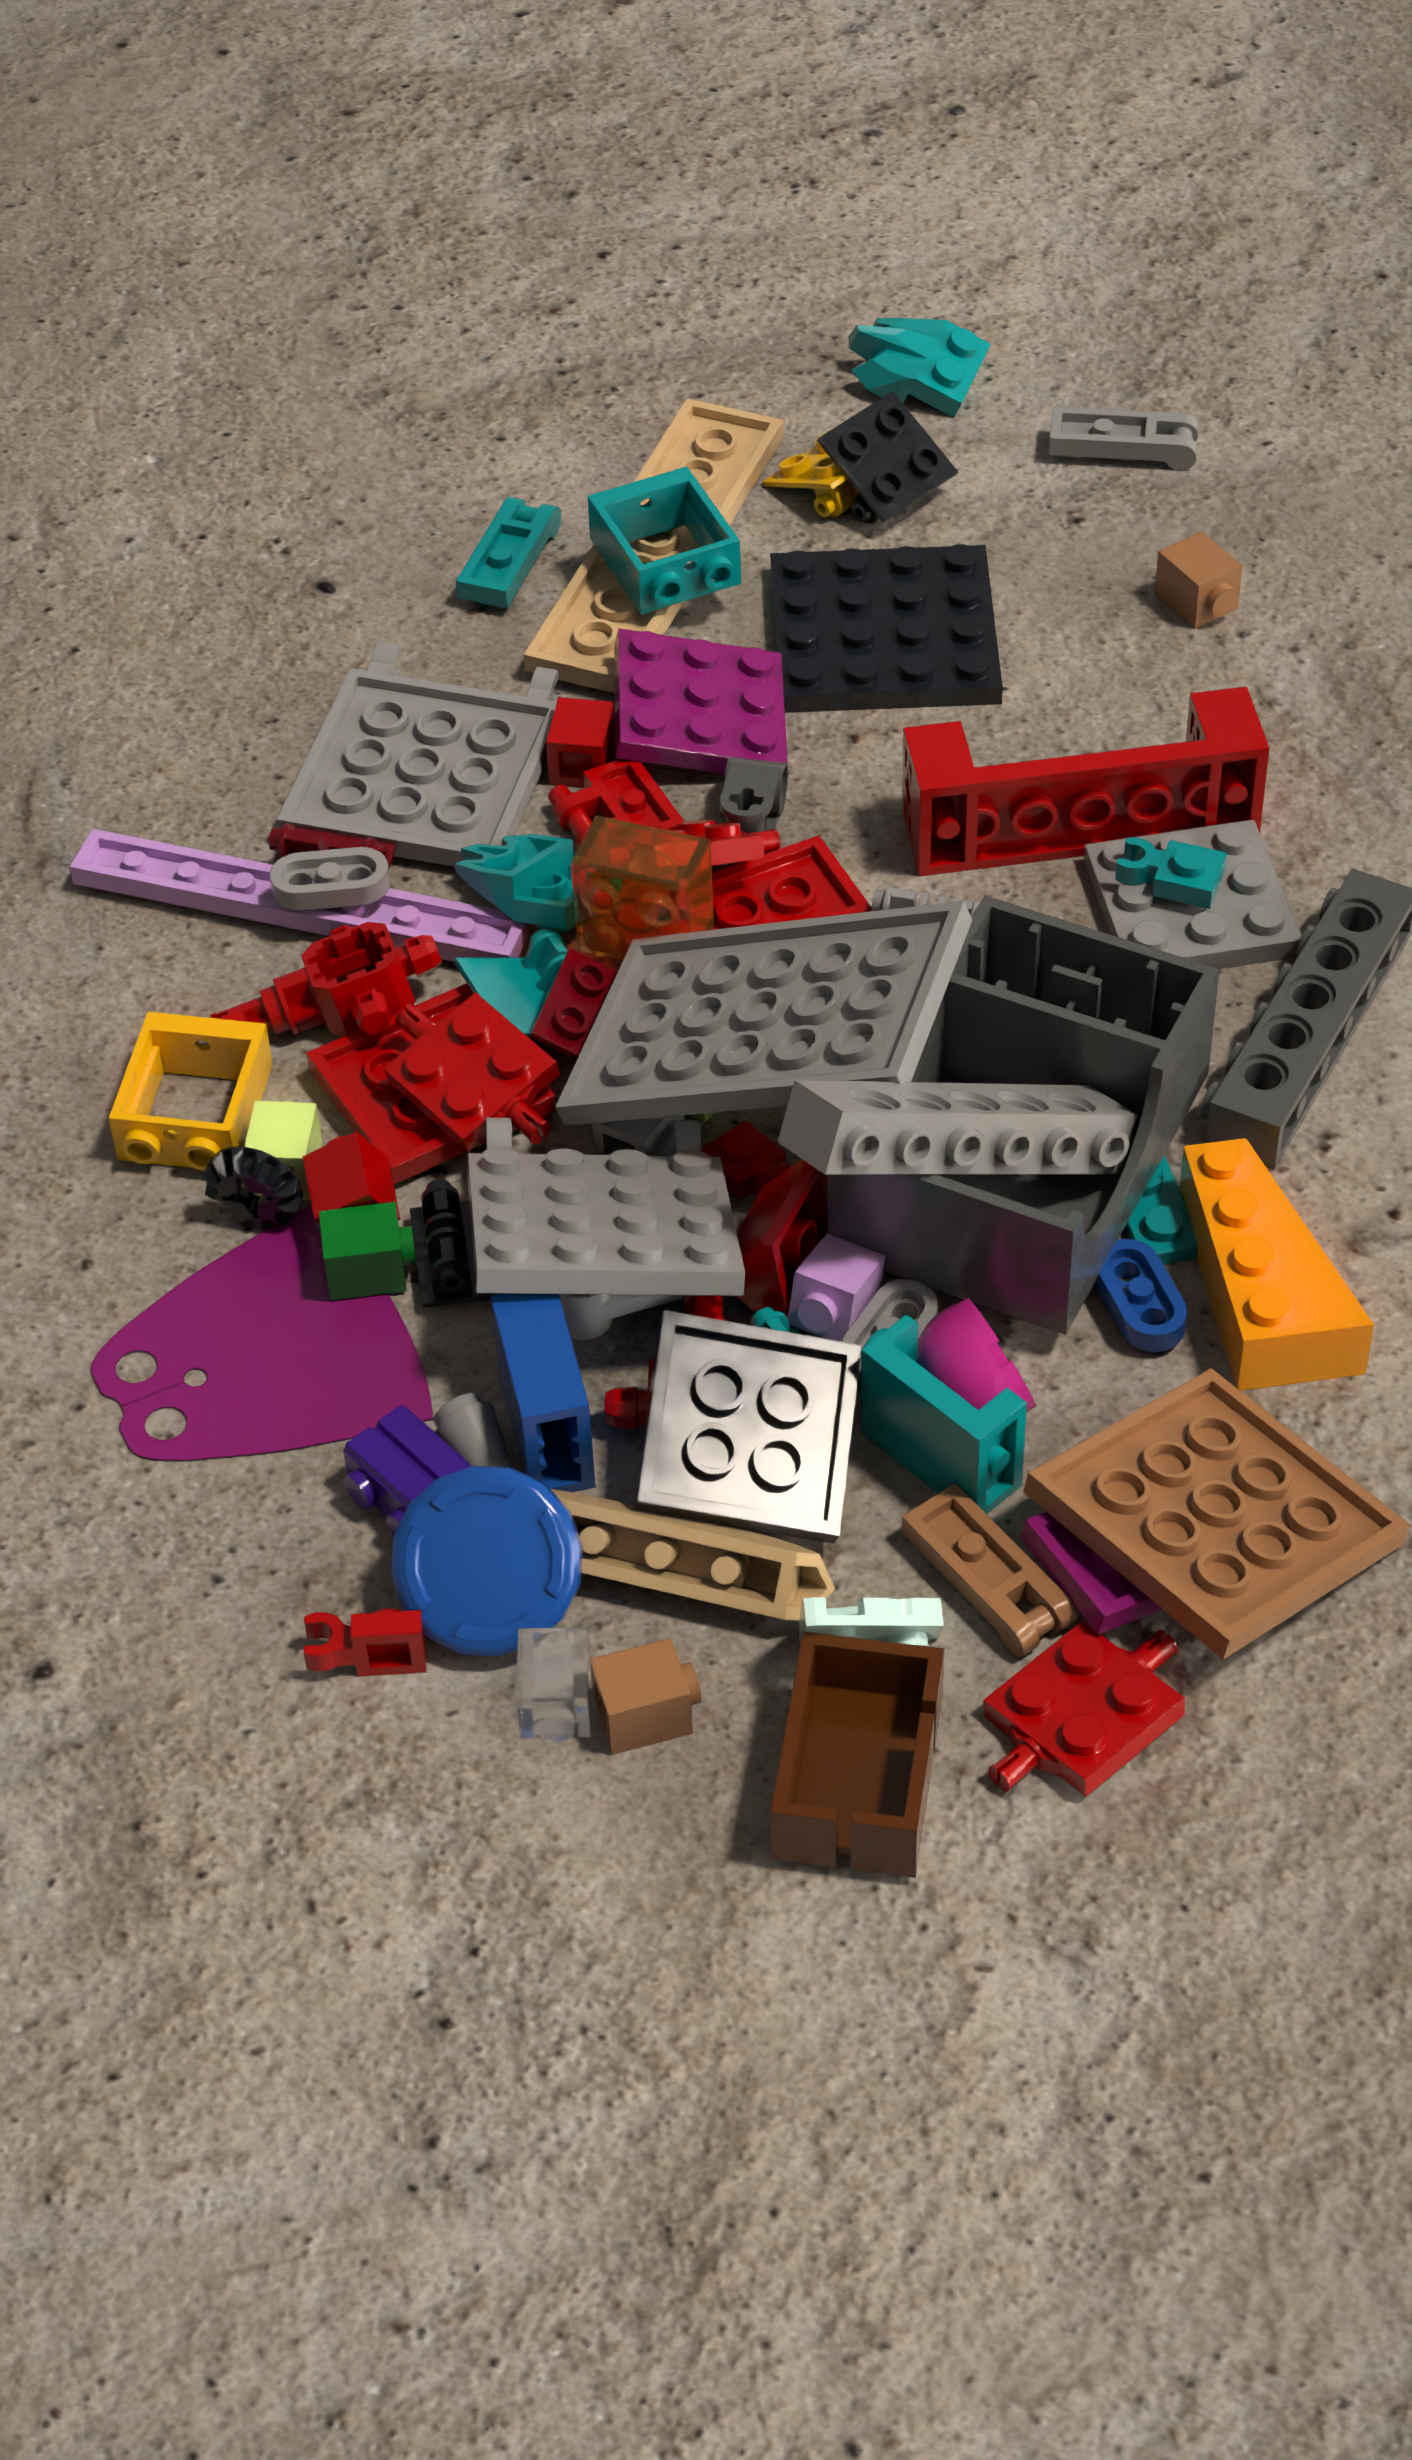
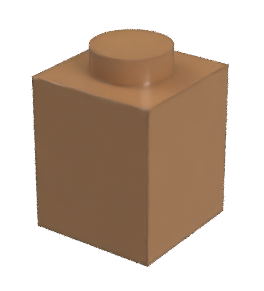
(1198, 579)
(644, 1695)

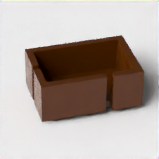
(857, 1754)

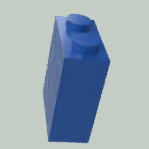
(543, 1390)

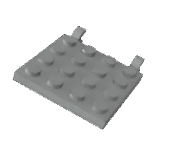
(423, 761)
(602, 1220)

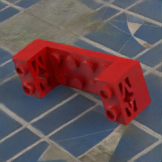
(1054, 806)

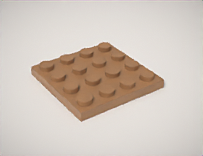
(1216, 1511)

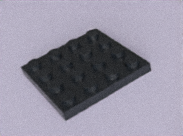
(885, 628)

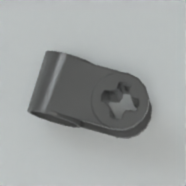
(754, 793)

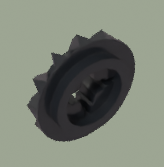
(263, 1175)

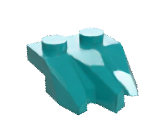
(919, 359)
(524, 878)

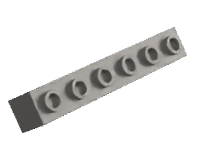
(955, 1128)

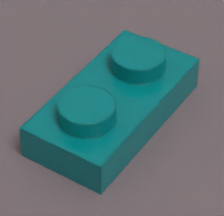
(1163, 1219)

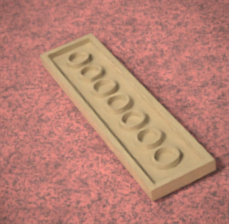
(726, 456)

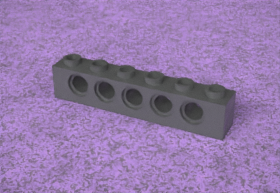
(1311, 1016)

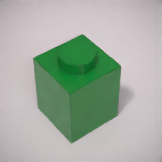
(365, 1250)

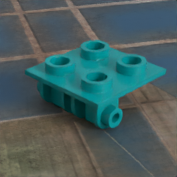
(517, 984)

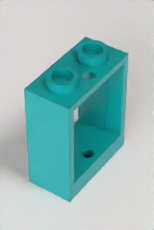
(673, 502)

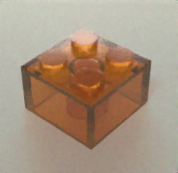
(639, 885)

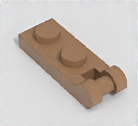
(988, 1569)

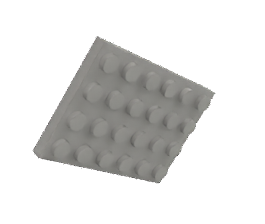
(753, 1007)

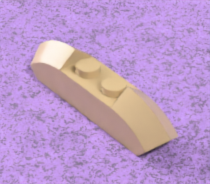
(696, 1558)

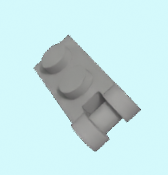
(1124, 435)

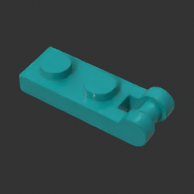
(507, 552)

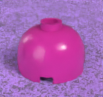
(966, 1357)

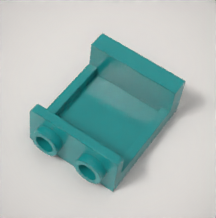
(936, 1429)

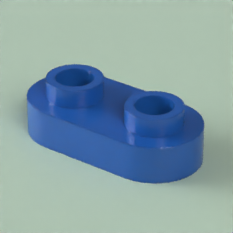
(1147, 1306)

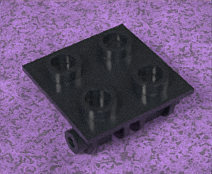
(886, 459)
(444, 1247)

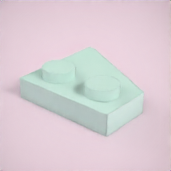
(879, 1619)

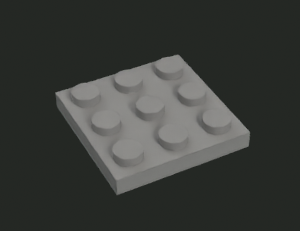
(1247, 917)

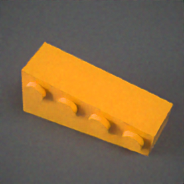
(1266, 1276)

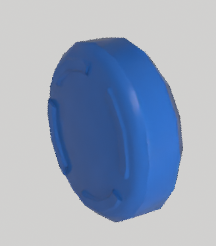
(486, 1559)

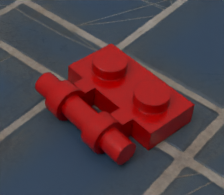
(619, 792)

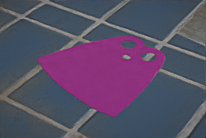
(275, 1353)

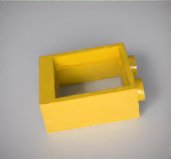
(172, 1046)

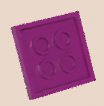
(696, 702)

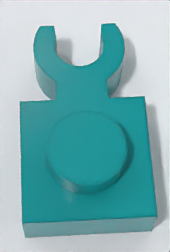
(1178, 874)

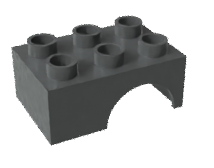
(1041, 1008)

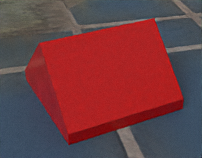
(780, 1234)

